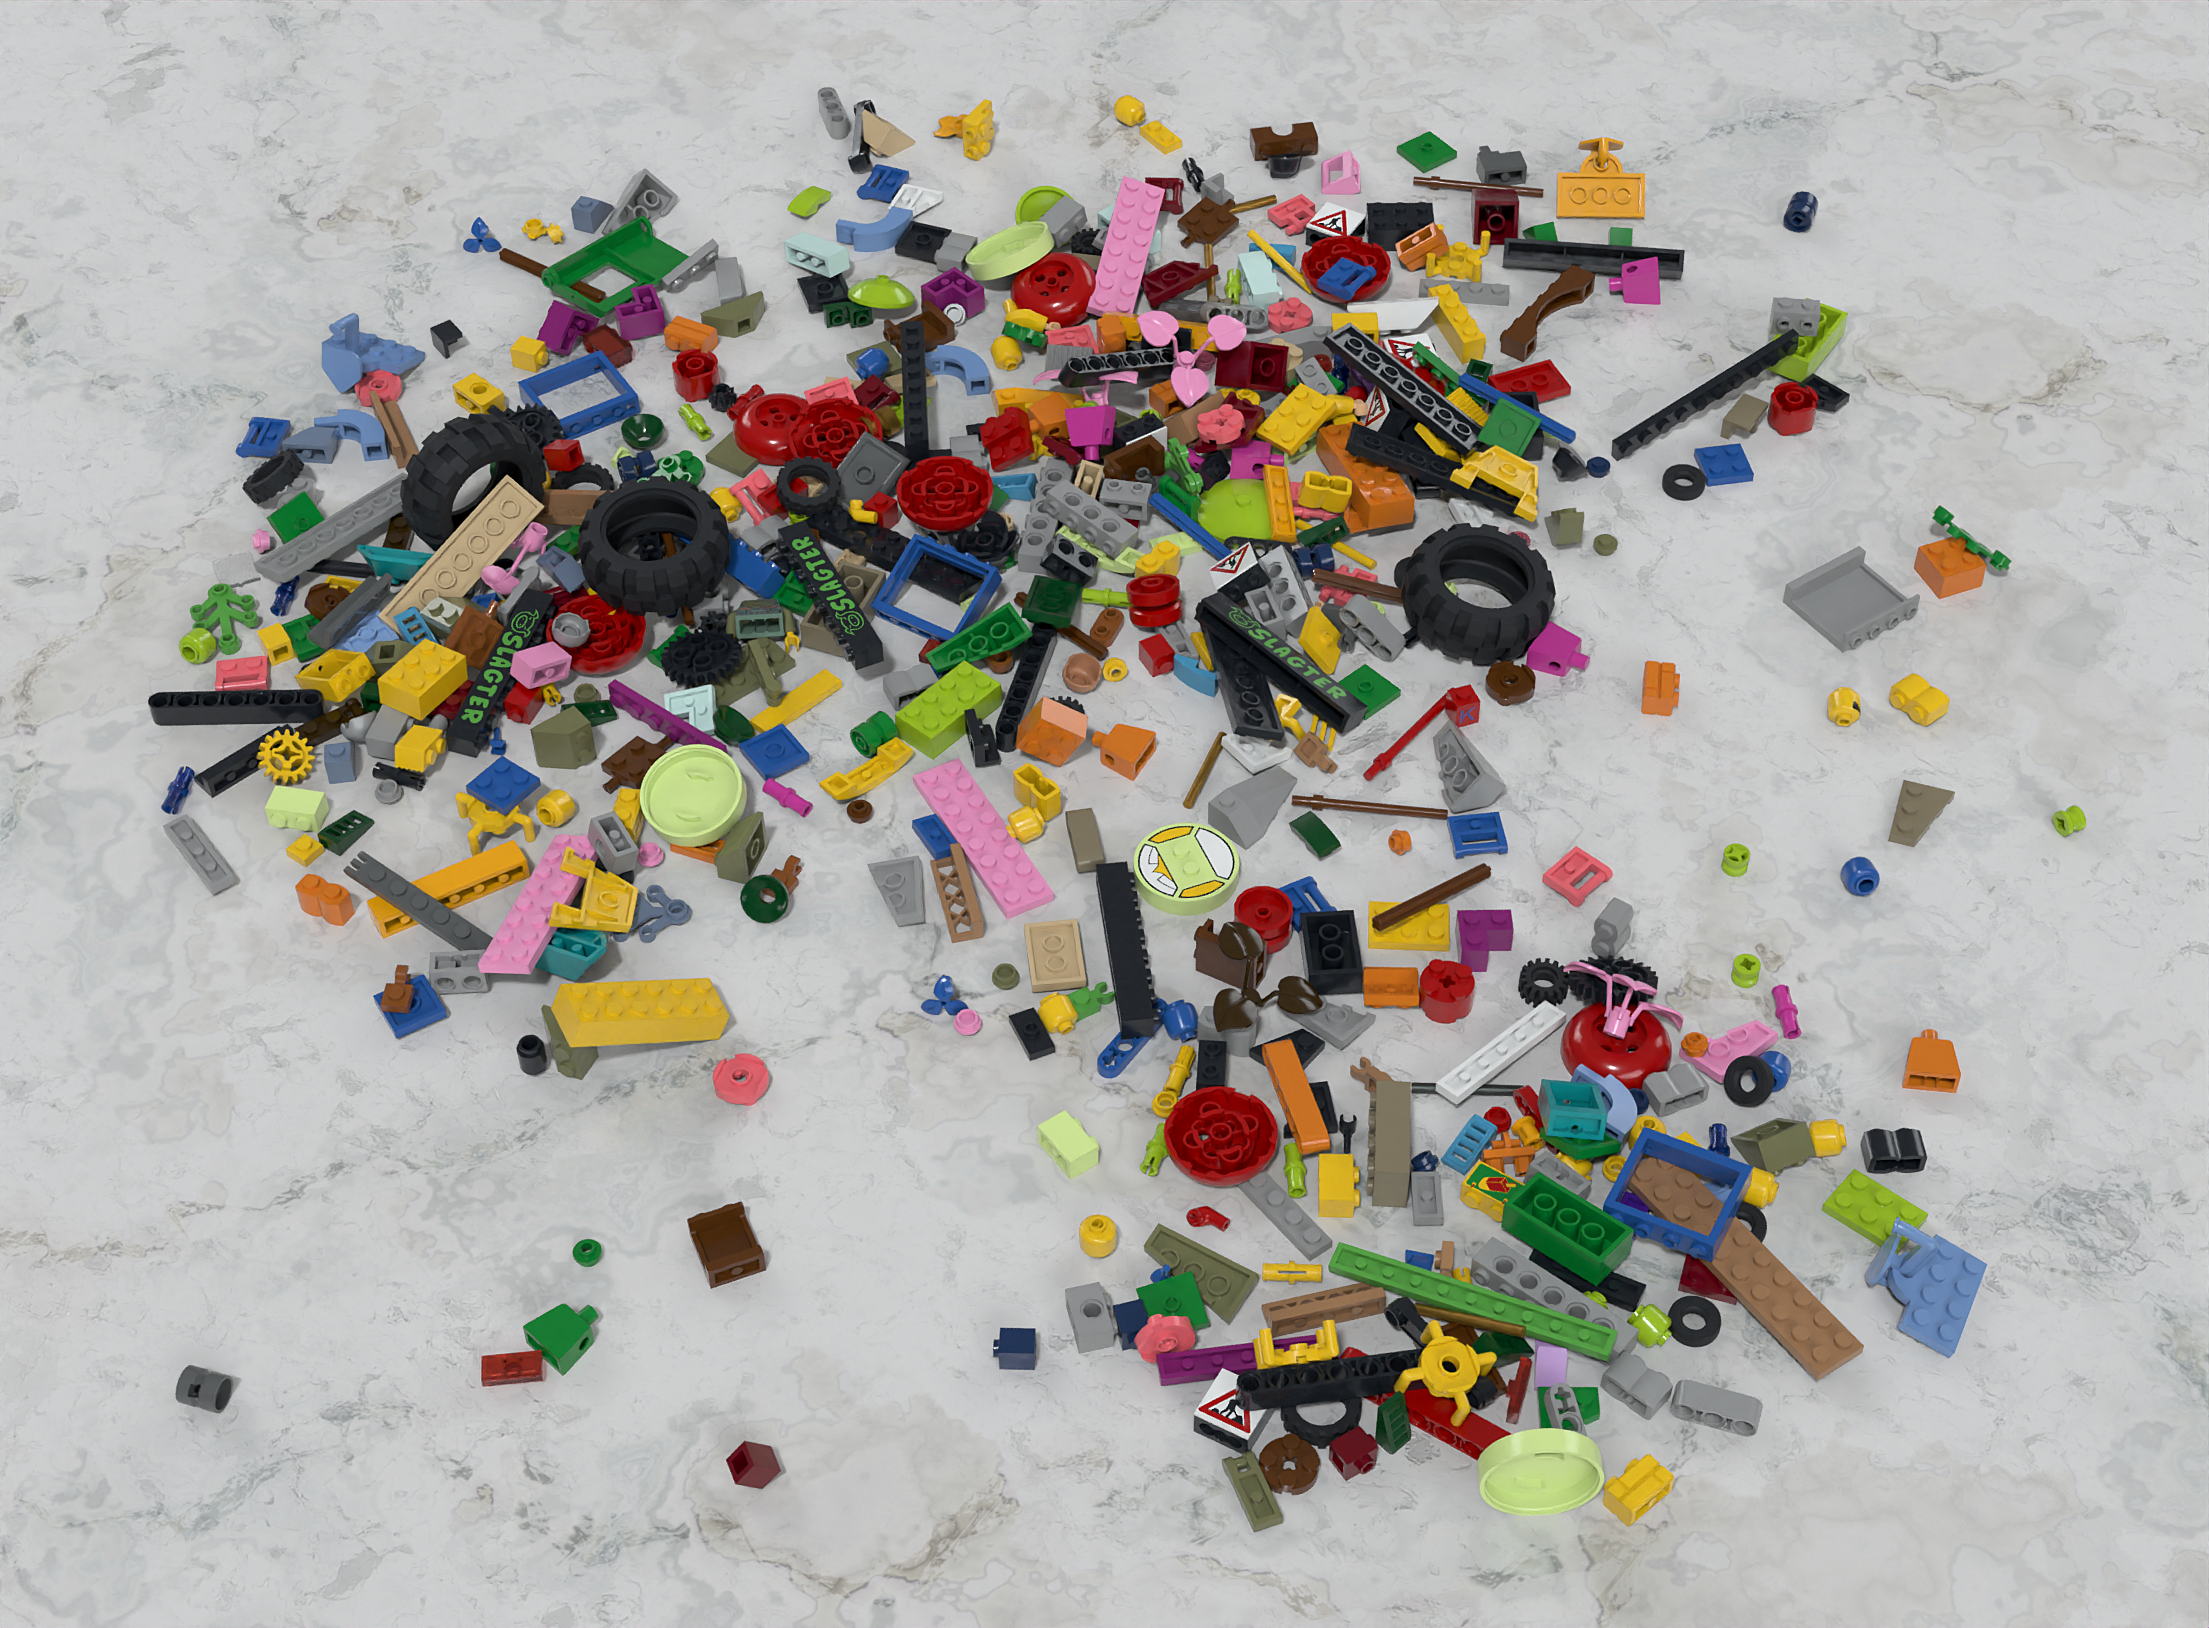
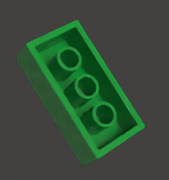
(1567, 1228)

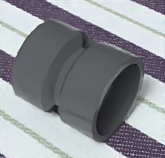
(202, 1388)

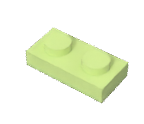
(1182, 540)

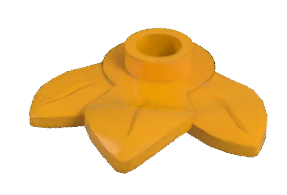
(950, 125)

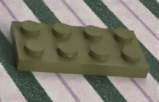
(744, 679)

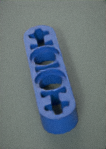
(1123, 1058)

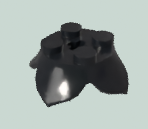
(987, 541)

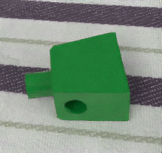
(562, 1335)

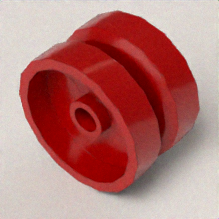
(1154, 600)
(1268, 913)

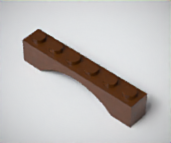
(1569, 289)

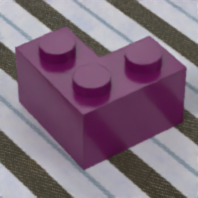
(955, 288)
(642, 316)
(564, 325)
(1482, 932)

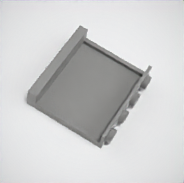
(1848, 601)

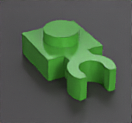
(1088, 1002)

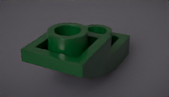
(847, 312)
(1315, 834)

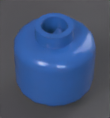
(872, 362)
(1860, 876)
(1180, 1020)
(1780, 1067)

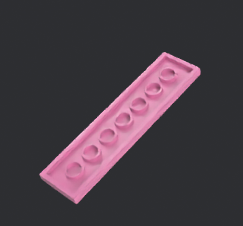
(1126, 247)
(984, 839)
(526, 927)

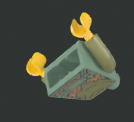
(762, 619)

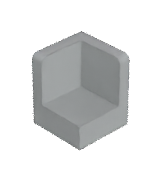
(1214, 189)

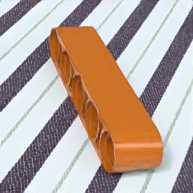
(1295, 1097)

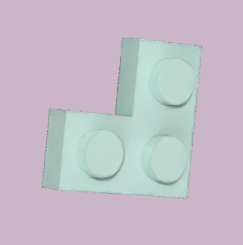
(696, 704)

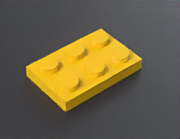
(1296, 419)
(1420, 932)

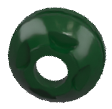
(642, 426)
(731, 725)
(759, 909)

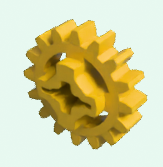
(295, 757)

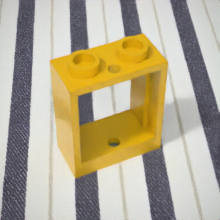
(340, 674)

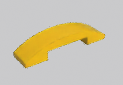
(869, 775)

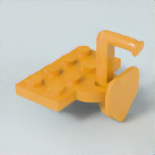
(1600, 190)

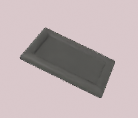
(868, 469)

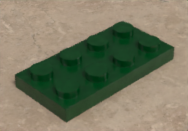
(1051, 601)

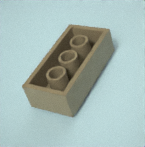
(863, 585)
(1389, 1144)

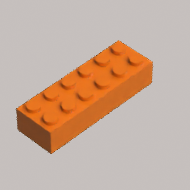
(1377, 490)

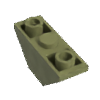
(736, 316)
(1565, 526)
(386, 654)

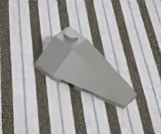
(641, 197)
(1309, 339)
(1465, 773)
(1250, 806)

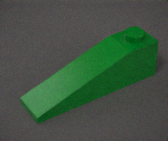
(990, 635)

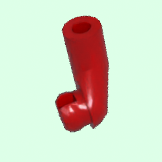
(1207, 1216)

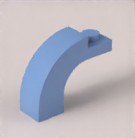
(876, 235)
(961, 364)
(358, 427)
(1617, 1101)

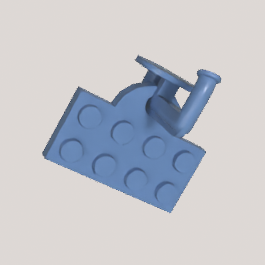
(356, 352)
(1932, 1281)

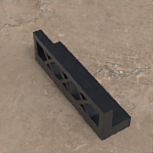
(235, 766)

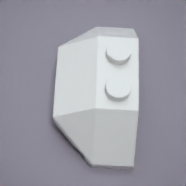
(1397, 313)

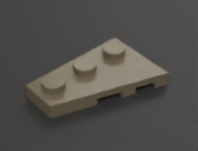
(1916, 811)

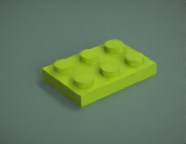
(1871, 1209)

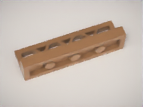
(395, 430)
(566, 506)
(965, 890)
(1310, 1310)

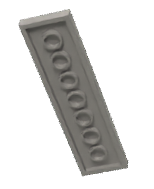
(333, 533)

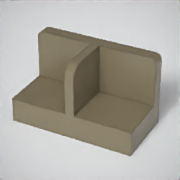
(1743, 416)

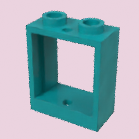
(1584, 1109)

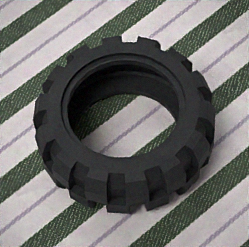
(452, 458)
(662, 583)
(1467, 628)

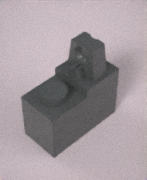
(1501, 168)

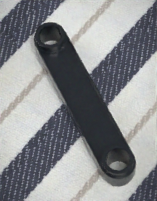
(860, 157)
(1404, 1315)

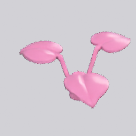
(1190, 383)
(1100, 397)
(531, 541)
(1619, 1019)

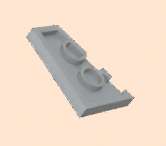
(692, 265)
(901, 888)
(1335, 1023)

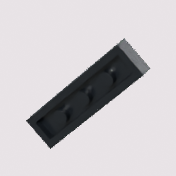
(1615, 1287)

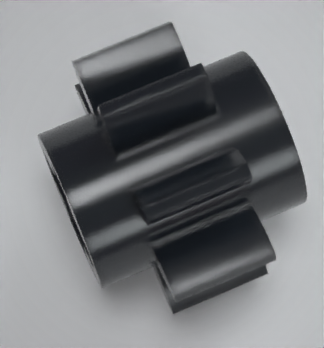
(722, 397)
(711, 619)

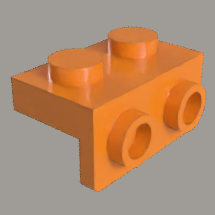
(1390, 986)

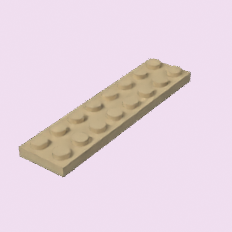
(467, 551)

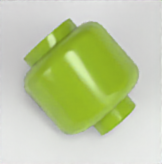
(197, 645)
(1652, 1325)

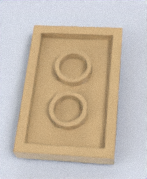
(1054, 955)

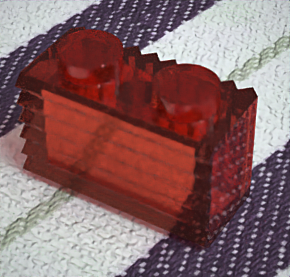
(610, 343)

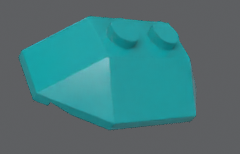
(396, 562)
(572, 952)

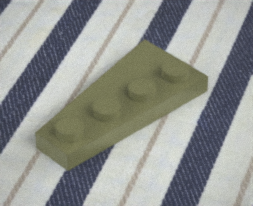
(1219, 1280)

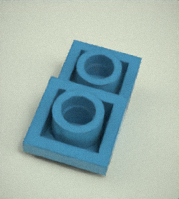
(1188, 672)

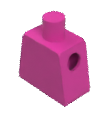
(1639, 282)
(1091, 428)
(1250, 459)
(1556, 652)

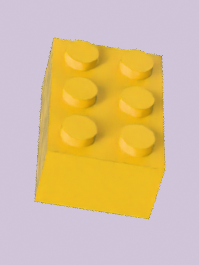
(422, 679)

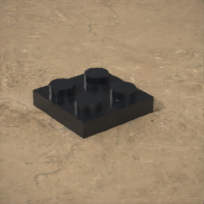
(921, 241)
(822, 290)

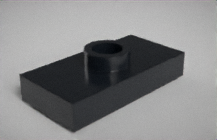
(1213, 469)
(1031, 1034)

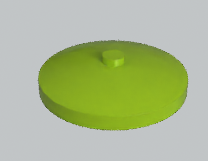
(1235, 509)

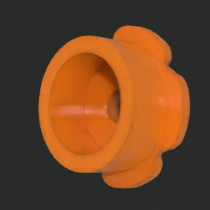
(1399, 841)
(1694, 1044)

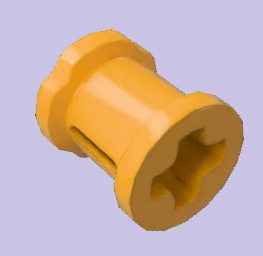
(1528, 1133)

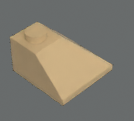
(883, 135)

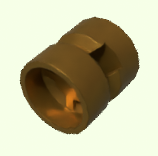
(888, 421)

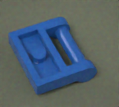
(888, 186)
(1341, 274)
(269, 440)
(1477, 827)
(1299, 900)

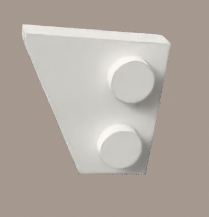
(915, 198)

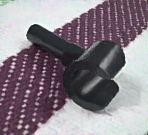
(1347, 1130)

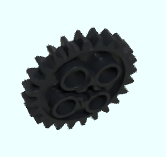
(538, 424)
(701, 657)
(1596, 988)

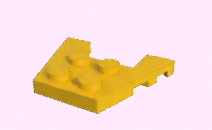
(1506, 472)
(606, 899)

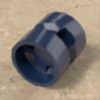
(1800, 212)
(644, 464)
(1320, 555)

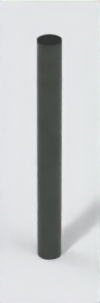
(1485, 1089)

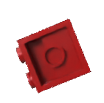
(1007, 438)

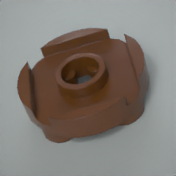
(321, 598)
(1506, 693)
(1290, 1449)

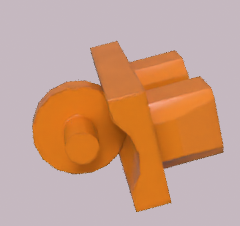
(1509, 1152)

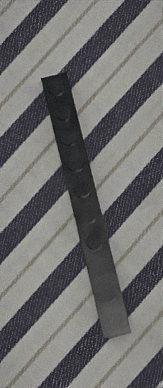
(1704, 395)

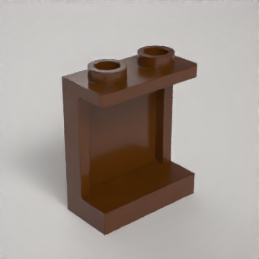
(937, 328)
(1127, 460)
(1216, 965)
(725, 1245)

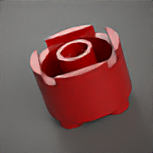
(695, 374)
(1792, 408)
(1446, 991)

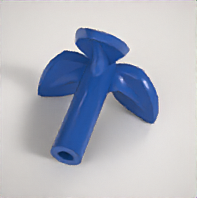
(480, 231)
(943, 991)

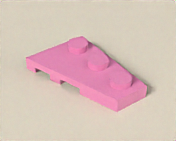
(1740, 1041)

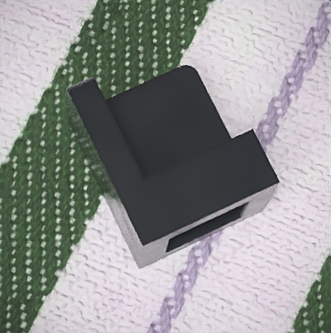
(445, 335)

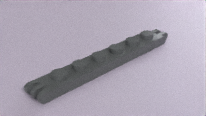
(417, 904)

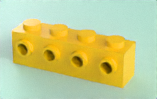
(1457, 325)

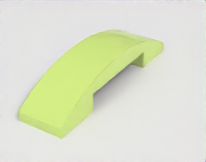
(1122, 564)

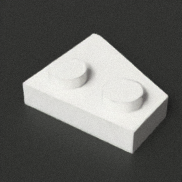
(1474, 513)
(1254, 752)

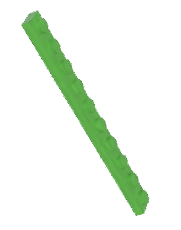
(1471, 1299)

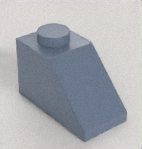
(589, 214)
(313, 445)
(562, 568)
(340, 762)

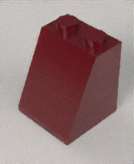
(1494, 212)
(1253, 367)

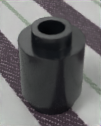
(531, 1055)

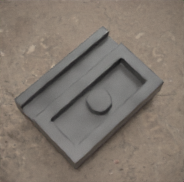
(1183, 309)

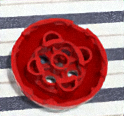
(1331, 250)
(1050, 277)
(836, 419)
(764, 427)
(945, 493)
(612, 639)
(1588, 1045)
(1238, 1132)

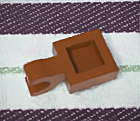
(787, 875)
(398, 996)

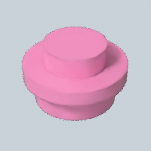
(261, 540)
(650, 854)
(967, 1022)

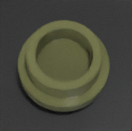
(1605, 544)
(586, 693)
(1005, 976)

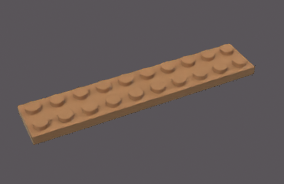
(1750, 1270)

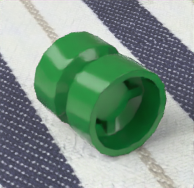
(873, 733)

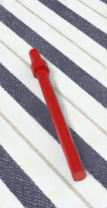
(1383, 760)

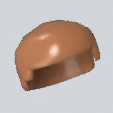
(1081, 672)

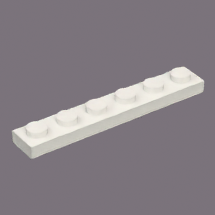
(1500, 1052)

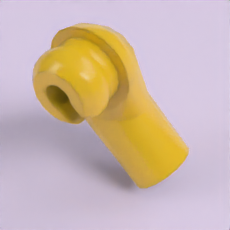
(860, 514)

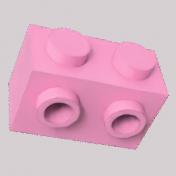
(540, 665)

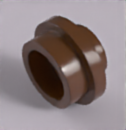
(859, 811)

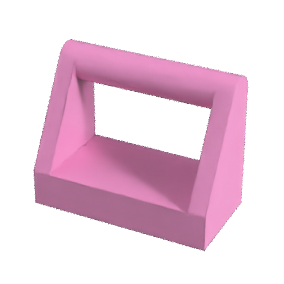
(1346, 185)

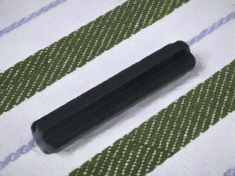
(343, 568)

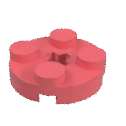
(1281, 312)
(390, 387)
(1220, 424)
(742, 1092)
(1164, 1336)

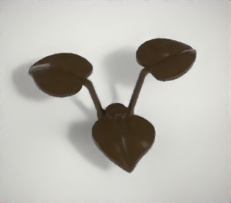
(1239, 1010)

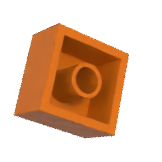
(1949, 567)
(1051, 731)

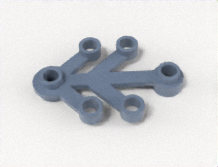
(671, 912)

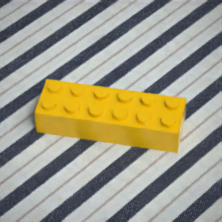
(639, 1012)

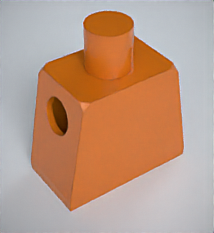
(1048, 416)
(1125, 749)
(1931, 1064)

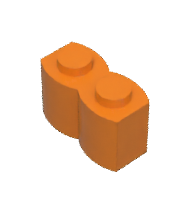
(324, 899)

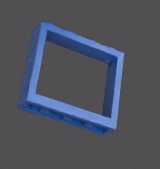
(595, 416)
(917, 546)
(1695, 1160)

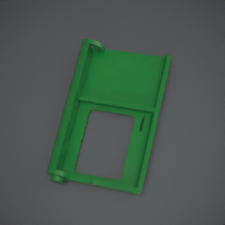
(626, 249)

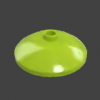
(1037, 203)
(881, 293)

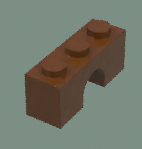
(1265, 141)

